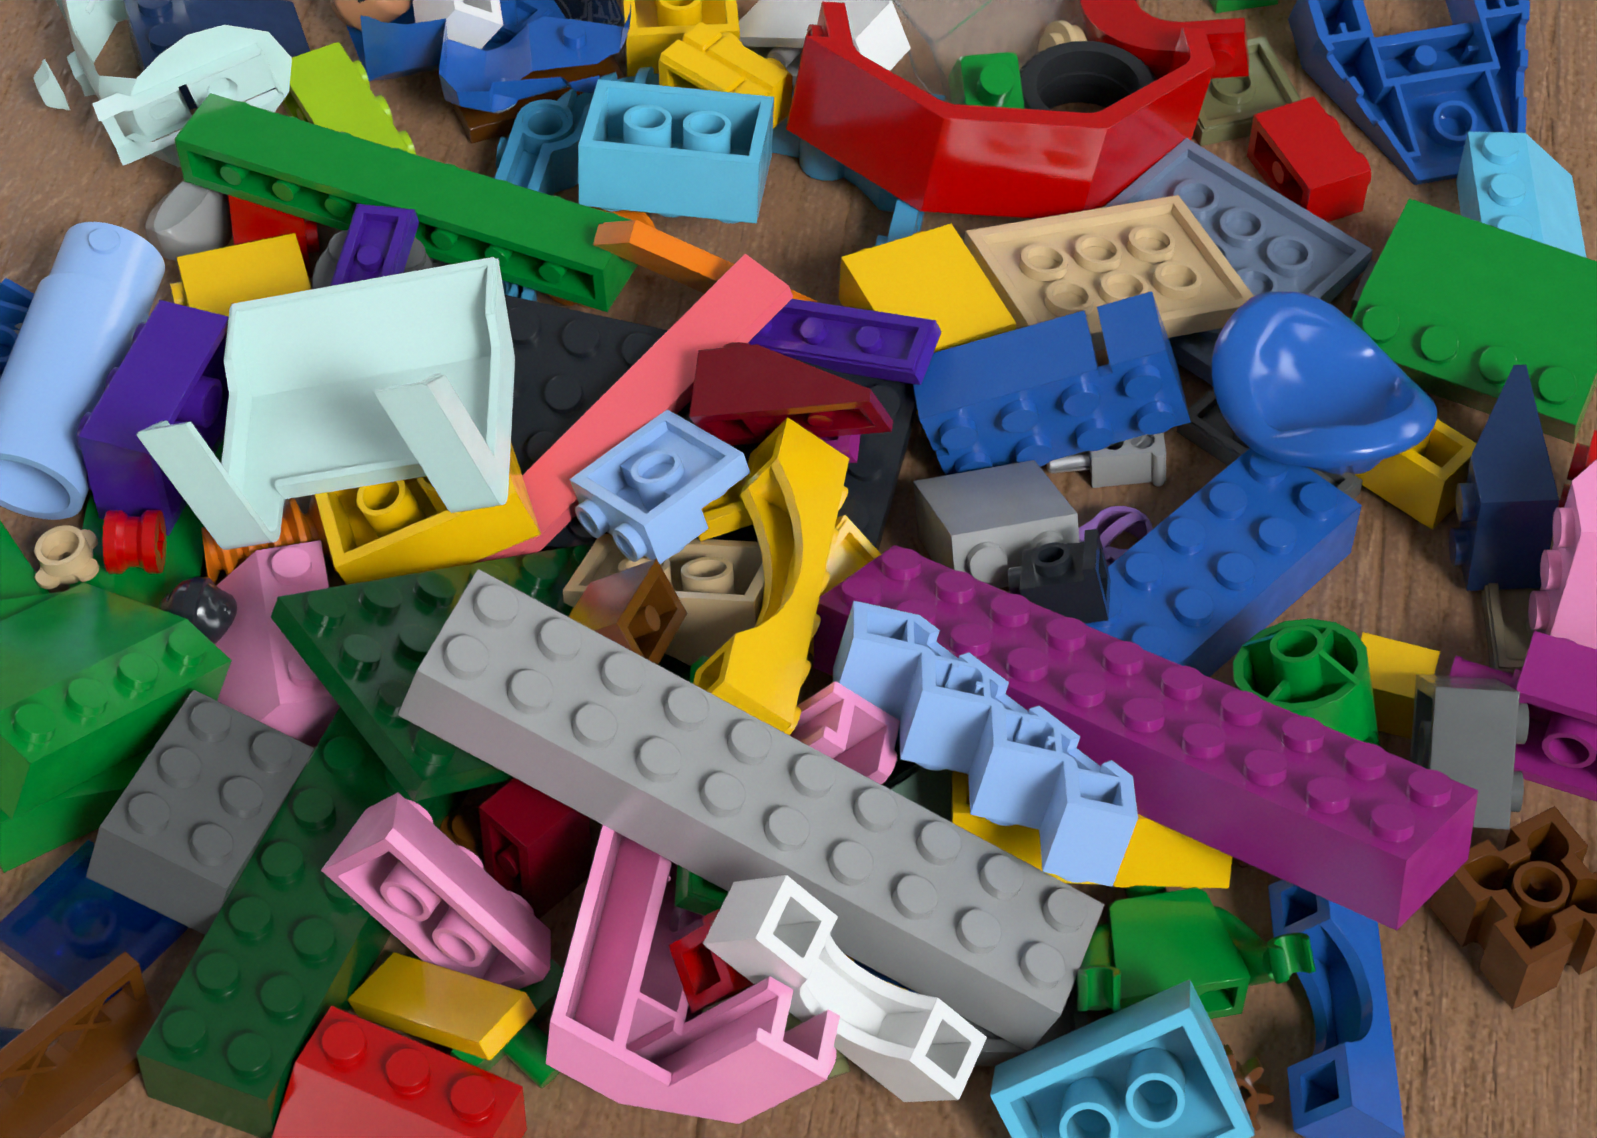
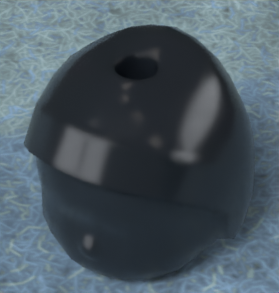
(203, 605)

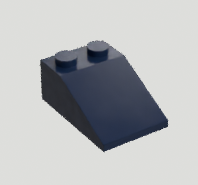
(162, 23)
(1507, 496)

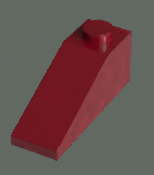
(751, 390)

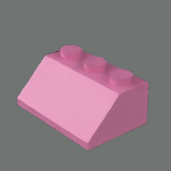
(1569, 571)
(266, 671)
(439, 897)

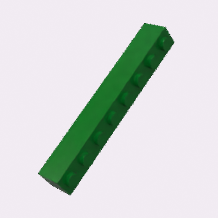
(460, 213)

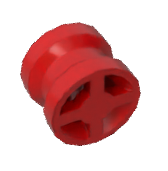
(134, 541)

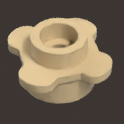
(65, 556)

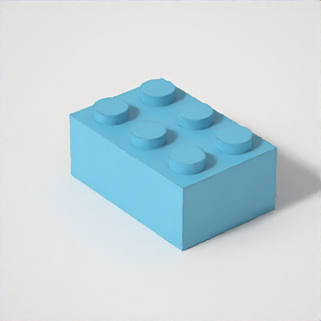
(675, 151)

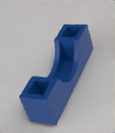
(1352, 1075)

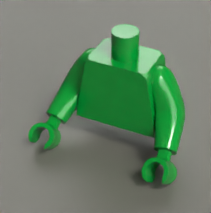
(1180, 936)

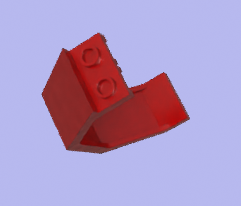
(987, 156)

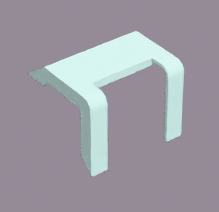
(354, 394)

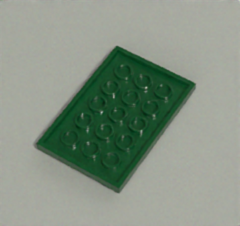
(375, 634)

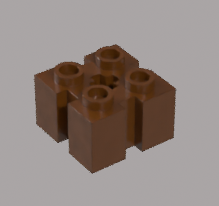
(1525, 907)

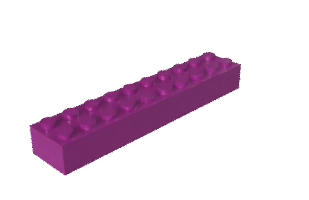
(1200, 752)

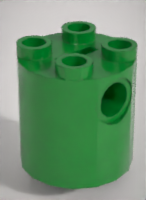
(1313, 672)

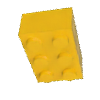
(409, 530)

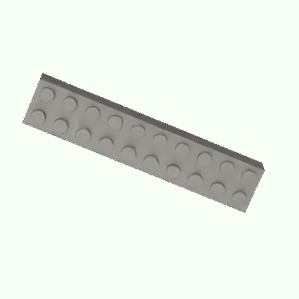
(752, 805)

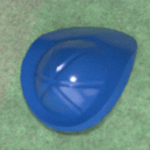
(1314, 387)

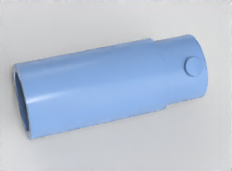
(61, 360)

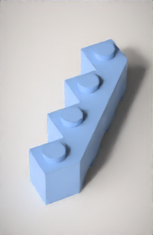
(1016, 760)

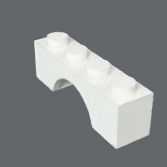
(893, 1034)

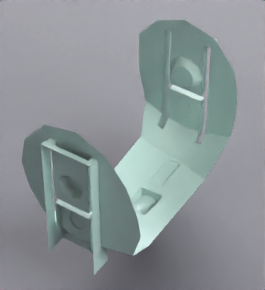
(136, 111)

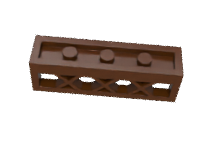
(92, 1059)

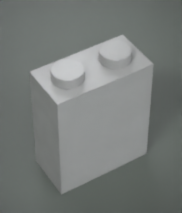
(989, 517)

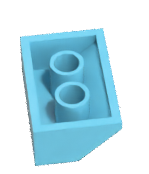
(1519, 189)
(1127, 1076)

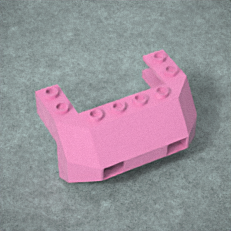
(620, 1001)

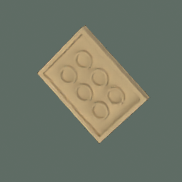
(1108, 255)

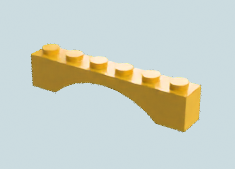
(794, 510)

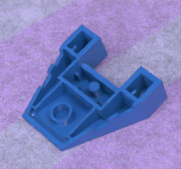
(1421, 87)

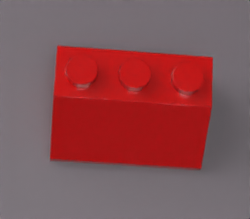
(383, 1085)

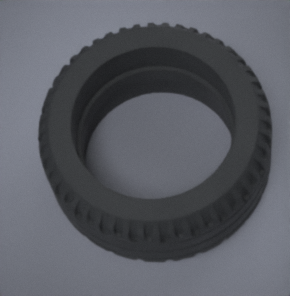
(1082, 74)

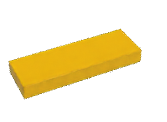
(442, 1005)

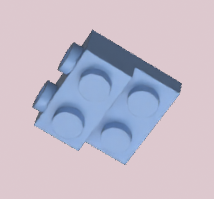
(655, 487)

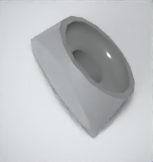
(189, 221)

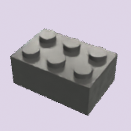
(196, 811)

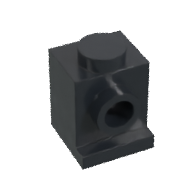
(1066, 578)

